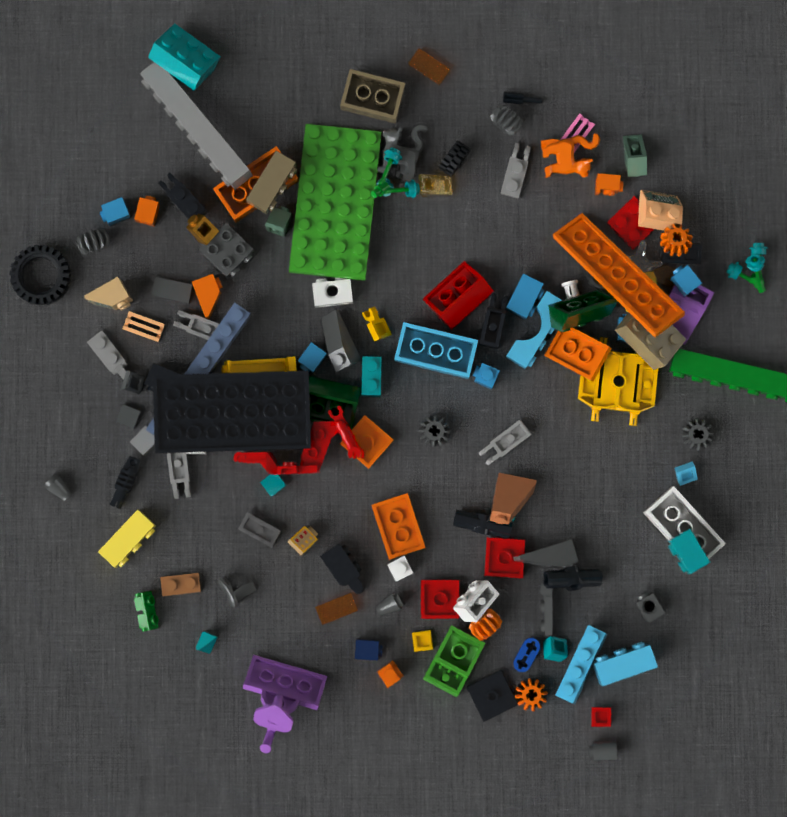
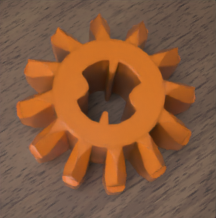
(676, 247)
(486, 625)
(525, 690)

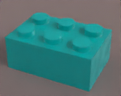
(184, 56)

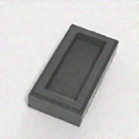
(172, 290)

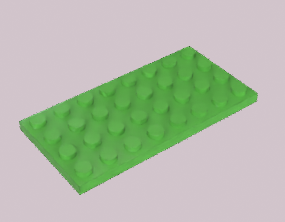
(335, 202)

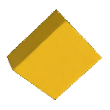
(422, 641)

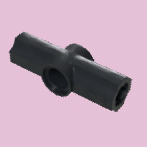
(481, 524)
(572, 578)

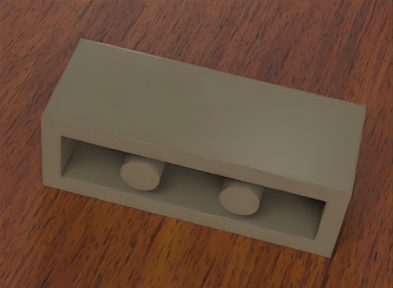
(272, 182)

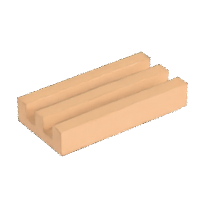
(128, 321)

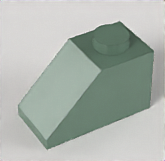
(635, 155)
(278, 221)

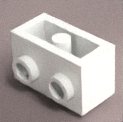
(475, 600)

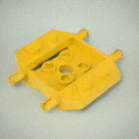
(621, 397)

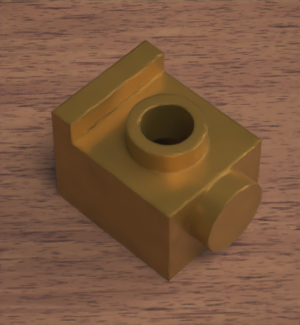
(206, 231)

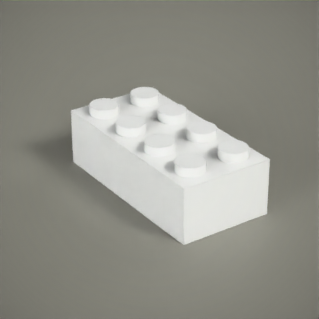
(674, 515)

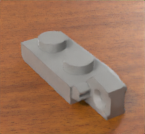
(108, 354)

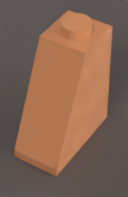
(510, 497)

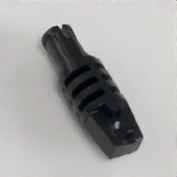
(125, 481)

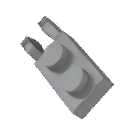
(515, 173)
(197, 326)
(507, 441)
(179, 472)

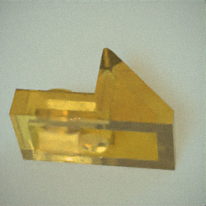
(435, 185)

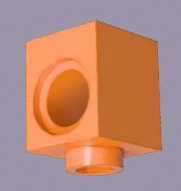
(147, 211)

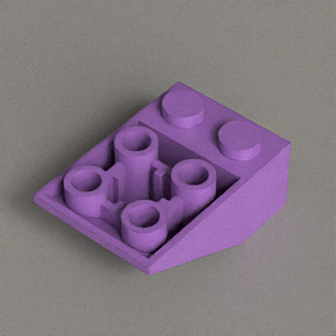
(693, 305)

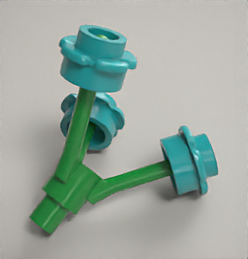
(385, 187)
(754, 263)

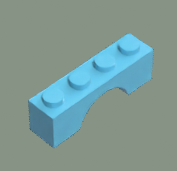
(523, 350)
(580, 664)

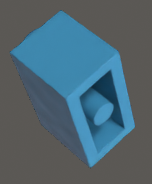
(524, 297)

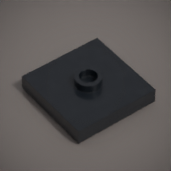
(492, 695)

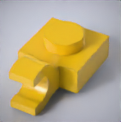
(377, 325)

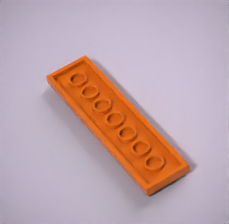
(618, 275)

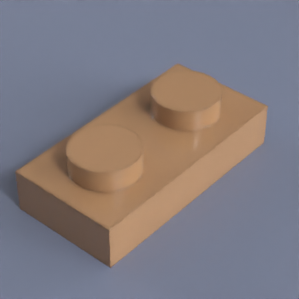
(180, 584)

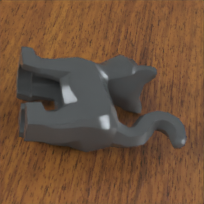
(409, 155)

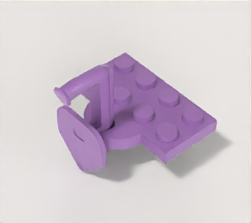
(280, 686)

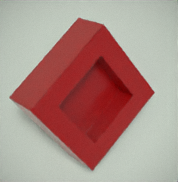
(600, 716)

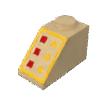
(304, 540)

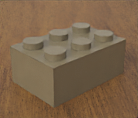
(372, 96)
(653, 350)

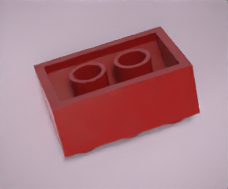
(458, 295)

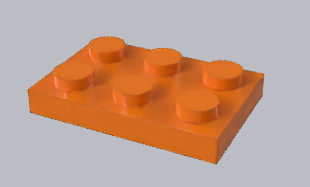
(578, 352)
(398, 526)

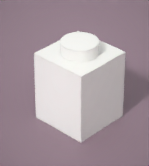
(400, 568)

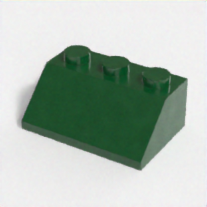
(581, 309)
(327, 395)

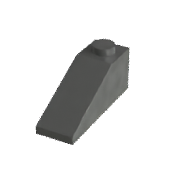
(339, 342)
(553, 556)

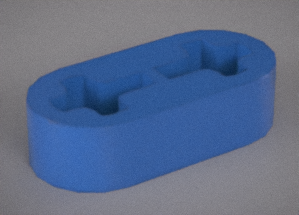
(530, 658)

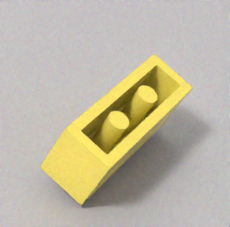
(127, 539)

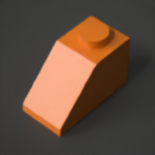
(208, 293)

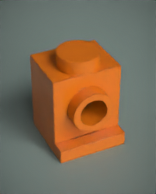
(608, 184)
(390, 674)

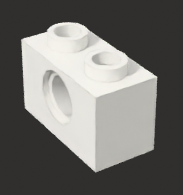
(322, 299)

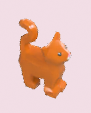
(565, 155)

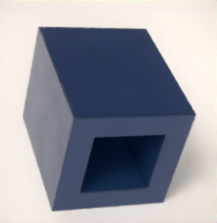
(368, 649)

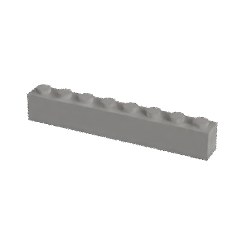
(198, 127)

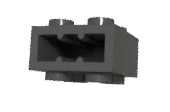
(228, 251)

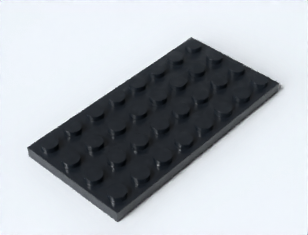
(231, 412)

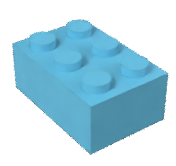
(624, 663)

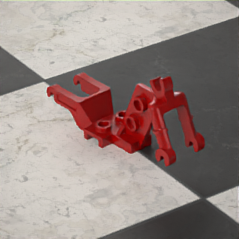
(311, 458)

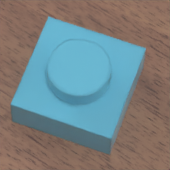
(686, 473)

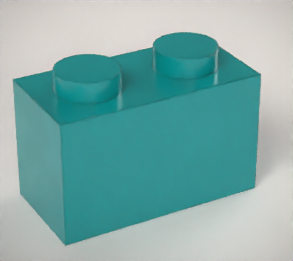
(371, 376)
(688, 551)

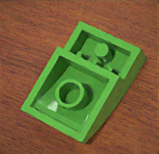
(454, 661)

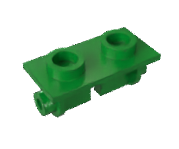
(149, 619)

